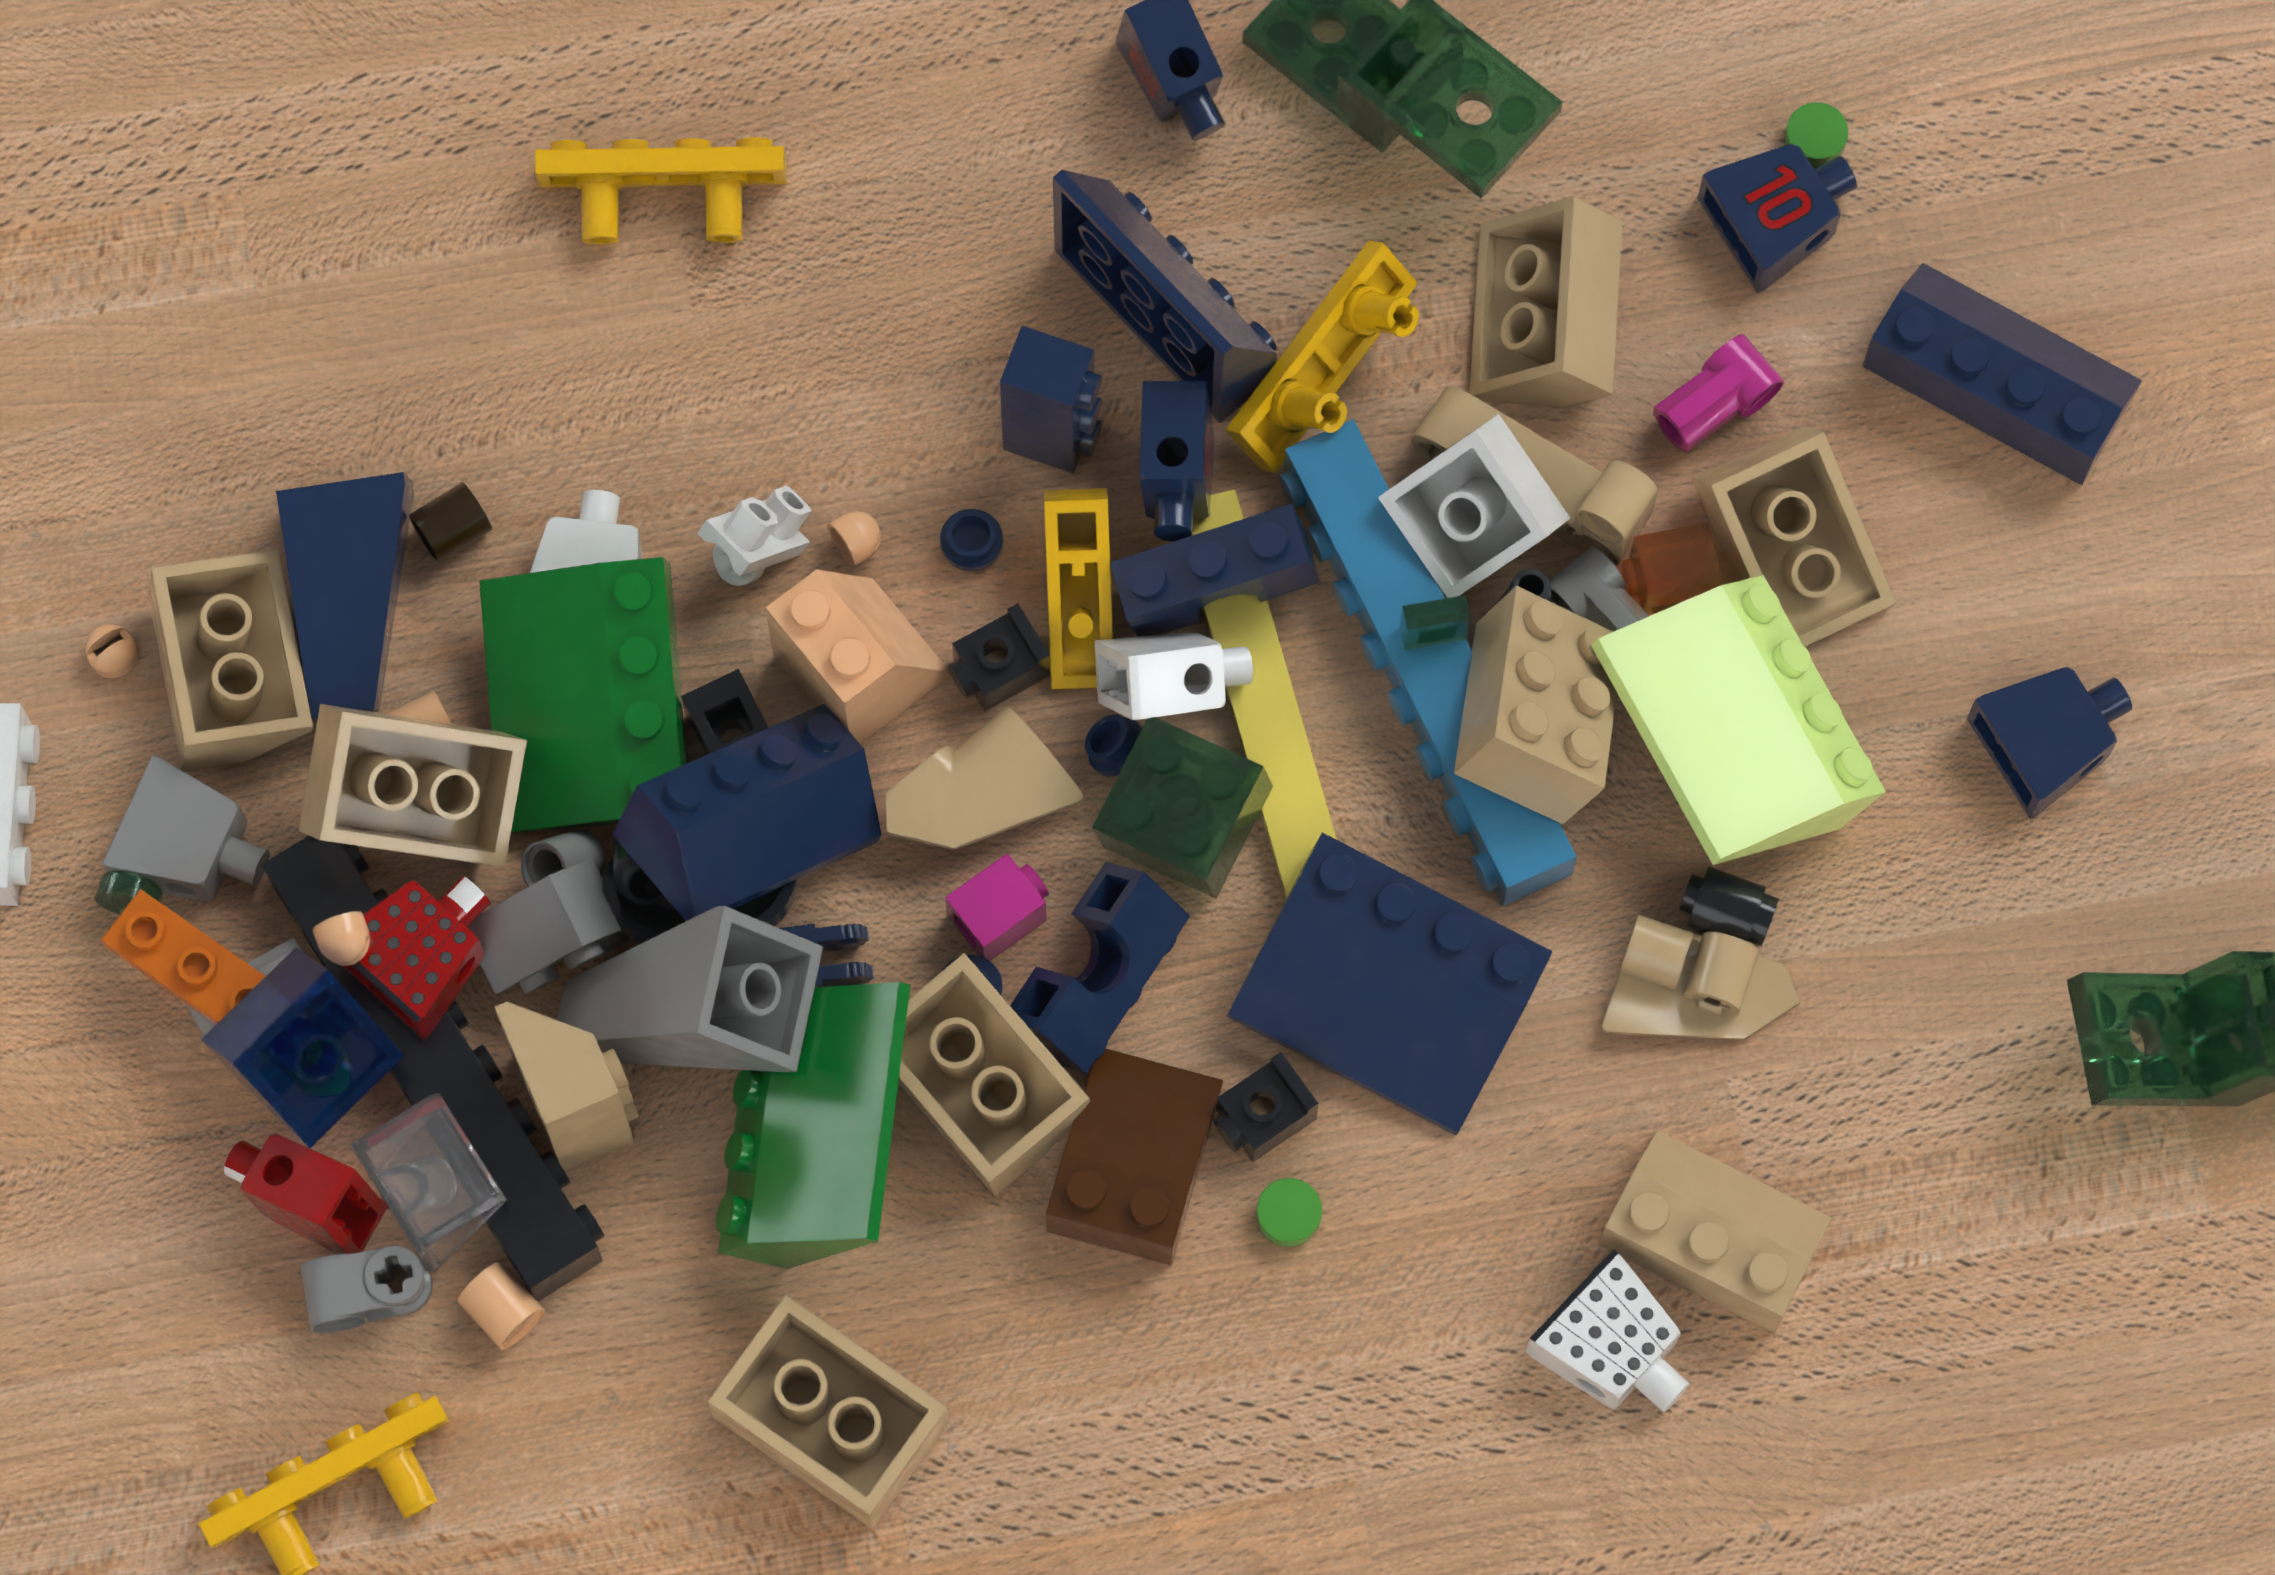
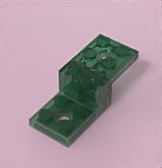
(1407, 78)
(2201, 1033)

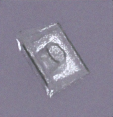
(429, 1179)

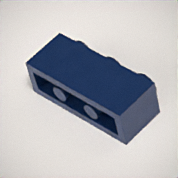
(1050, 400)

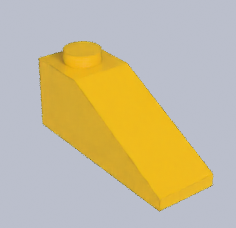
(1077, 583)

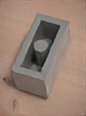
(543, 927)

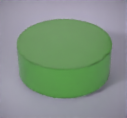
(1818, 131)
(1289, 1212)

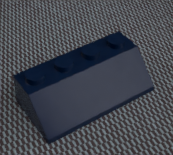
(2000, 372)
(753, 814)

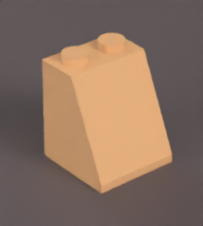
(851, 650)

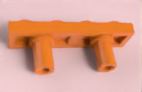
(180, 957)

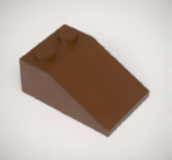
(1133, 1156)

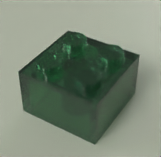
(1182, 806)

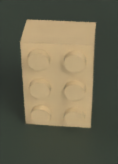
(1537, 707)
(412, 785)
(829, 1411)

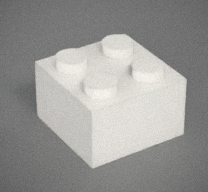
(1474, 507)

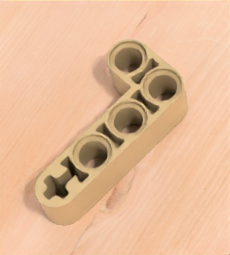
(1602, 507)

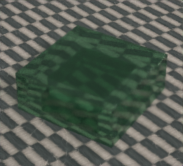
(1434, 622)

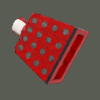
(421, 951)
(307, 1193)

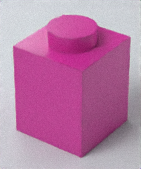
(998, 906)

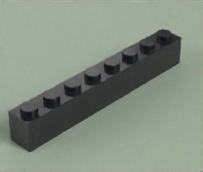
(537, 1224)

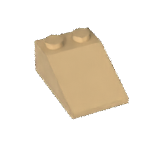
(1795, 522)

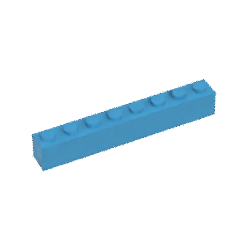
(1377, 575)

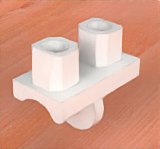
(757, 535)

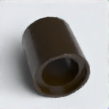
(450, 522)

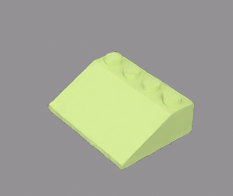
(1739, 721)

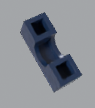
(1250, 556)
(1130, 932)

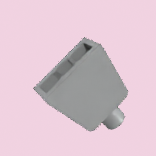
(183, 836)

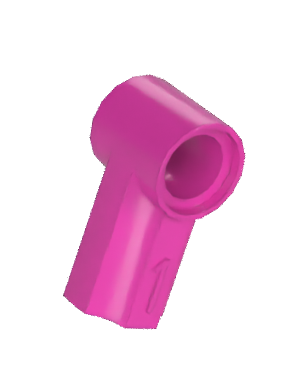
(1731, 384)

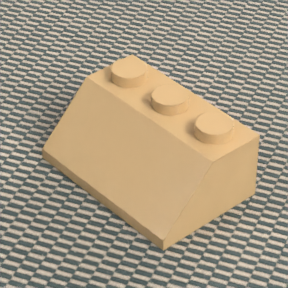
(1546, 305)
(228, 658)
(984, 1076)
(572, 1085)
(1715, 1231)

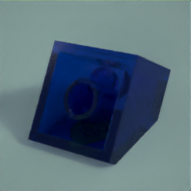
(303, 1046)

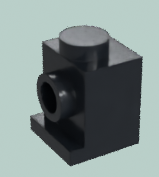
(995, 682)
(722, 706)
(1261, 1133)

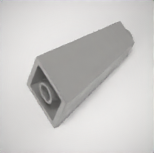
(702, 996)

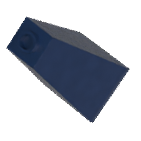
(344, 582)

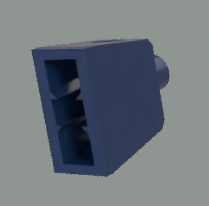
(2048, 733)

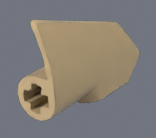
(980, 787)
(1696, 986)

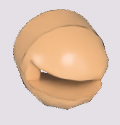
(855, 536)
(115, 659)
(343, 938)

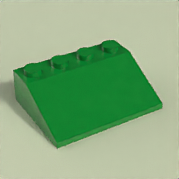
(590, 680)
(818, 1139)

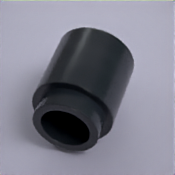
(1728, 906)

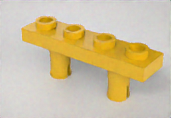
(634, 164)
(1304, 380)
(273, 1507)

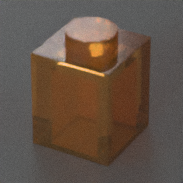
(1671, 567)

